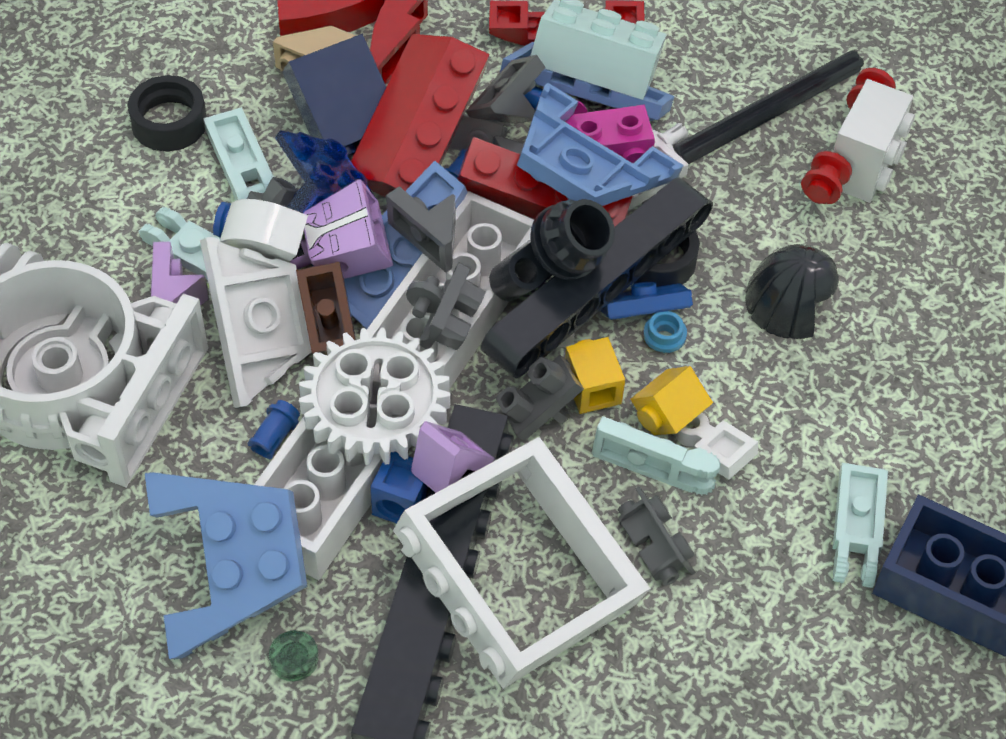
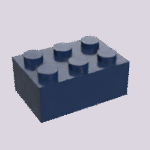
(949, 573)

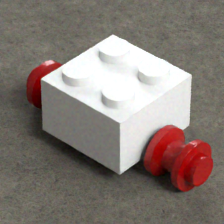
(865, 142)

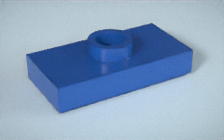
(648, 299)

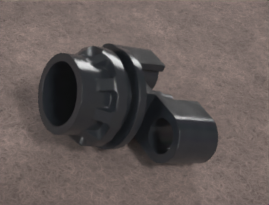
(563, 242)

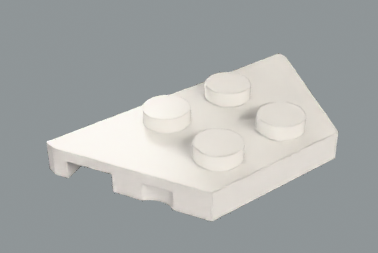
(255, 315)

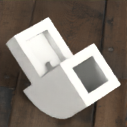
(264, 228)

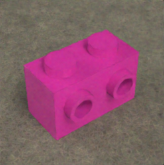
(619, 129)

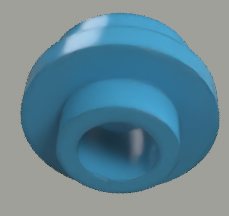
(667, 322)

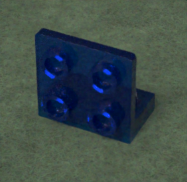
(321, 166)

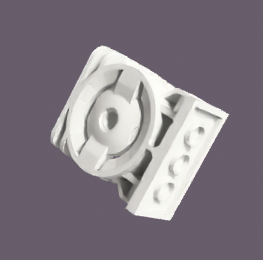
(98, 408)

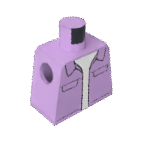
(345, 231)

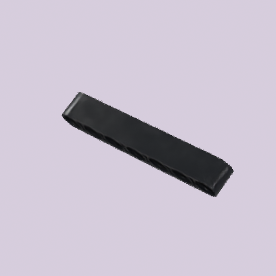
(566, 305)

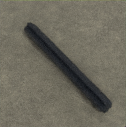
(769, 107)

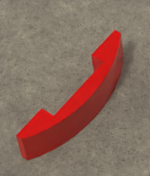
(517, 25)

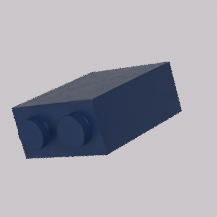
(337, 90)

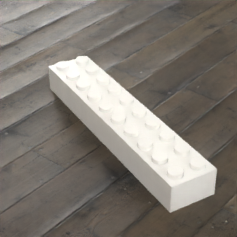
(337, 493)

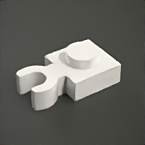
(724, 440)

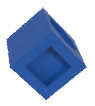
(395, 488)

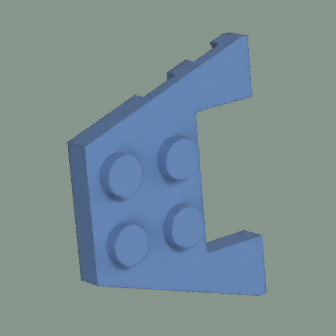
(580, 165)
(248, 552)

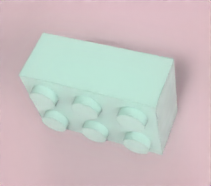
(599, 47)

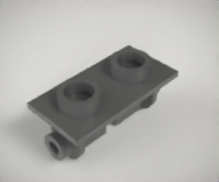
(668, 551)

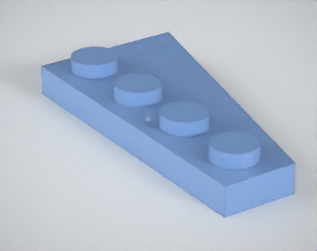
(655, 101)
(372, 290)

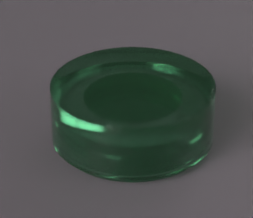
(293, 655)

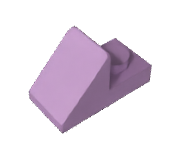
(168, 277)
(445, 456)

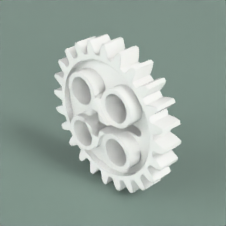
(332, 391)

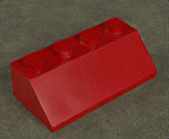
(419, 111)

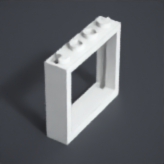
(576, 524)

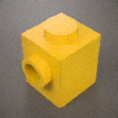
(598, 372)
(671, 401)

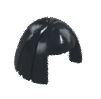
(787, 288)

